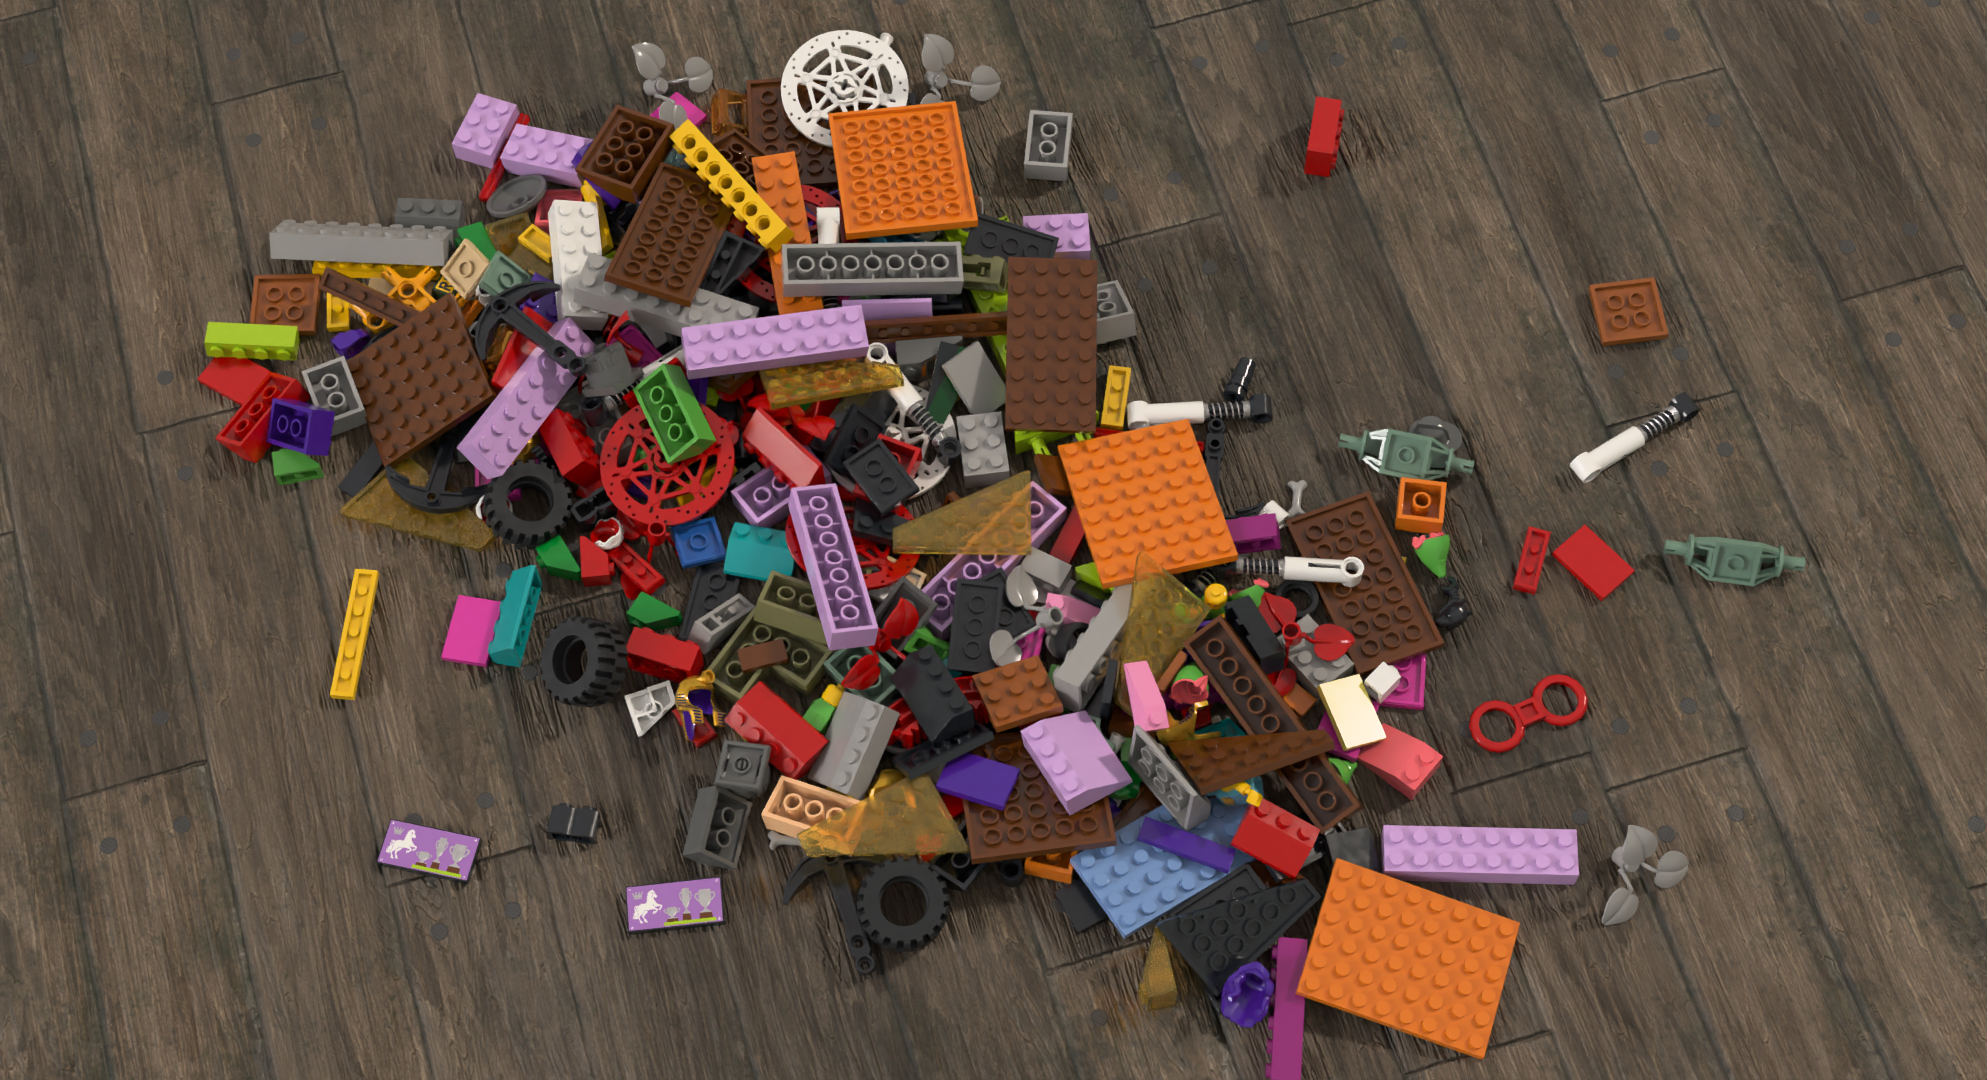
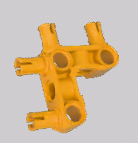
(418, 299)

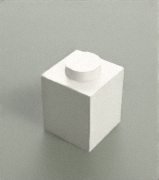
(1382, 682)

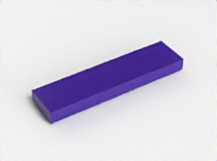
(1186, 845)

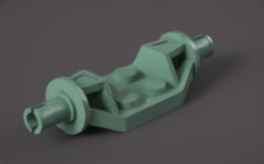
(1406, 454)
(1733, 559)

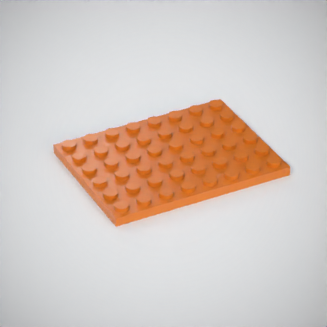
(902, 170)
(1149, 496)
(1408, 958)

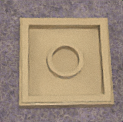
(465, 269)

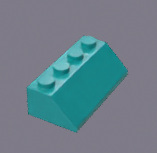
(516, 617)

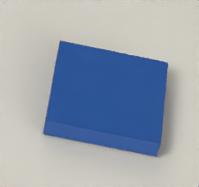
(698, 542)

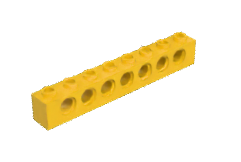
(698, 149)

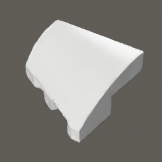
(649, 705)

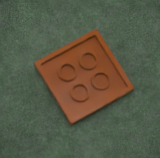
(286, 301)
(1628, 311)
(1017, 693)

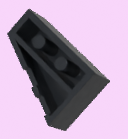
(731, 263)
(1255, 634)

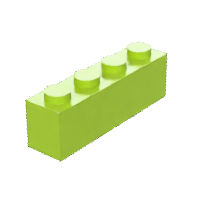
(252, 341)

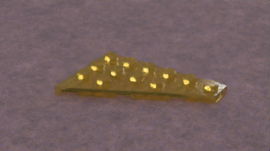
(827, 381)
(982, 523)

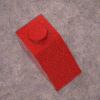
(595, 564)

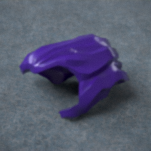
(1247, 995)

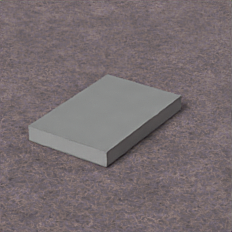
(976, 380)

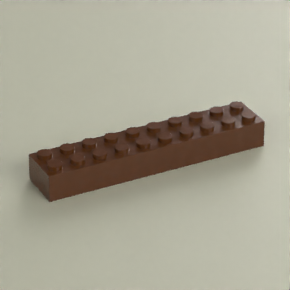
(1264, 711)

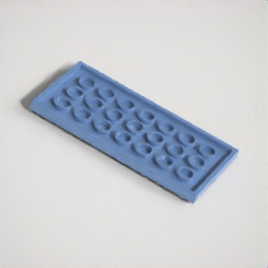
(1144, 882)

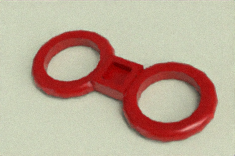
(1528, 713)

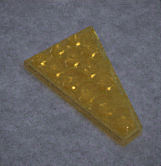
(383, 507)
(1158, 622)
(894, 821)

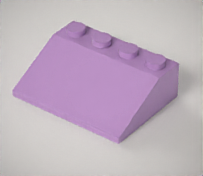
(892, 309)
(1074, 759)

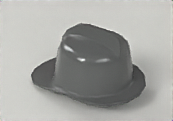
(1442, 431)

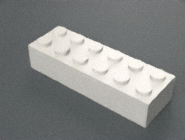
(572, 237)

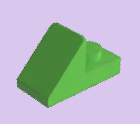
(923, 638)

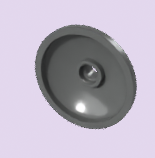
(517, 196)

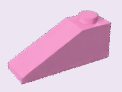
(1072, 609)
(1145, 698)

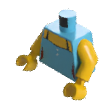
(1244, 792)

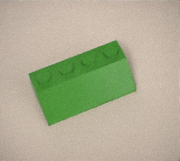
(674, 414)

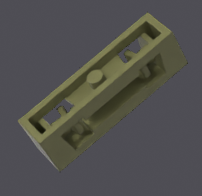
(993, 272)

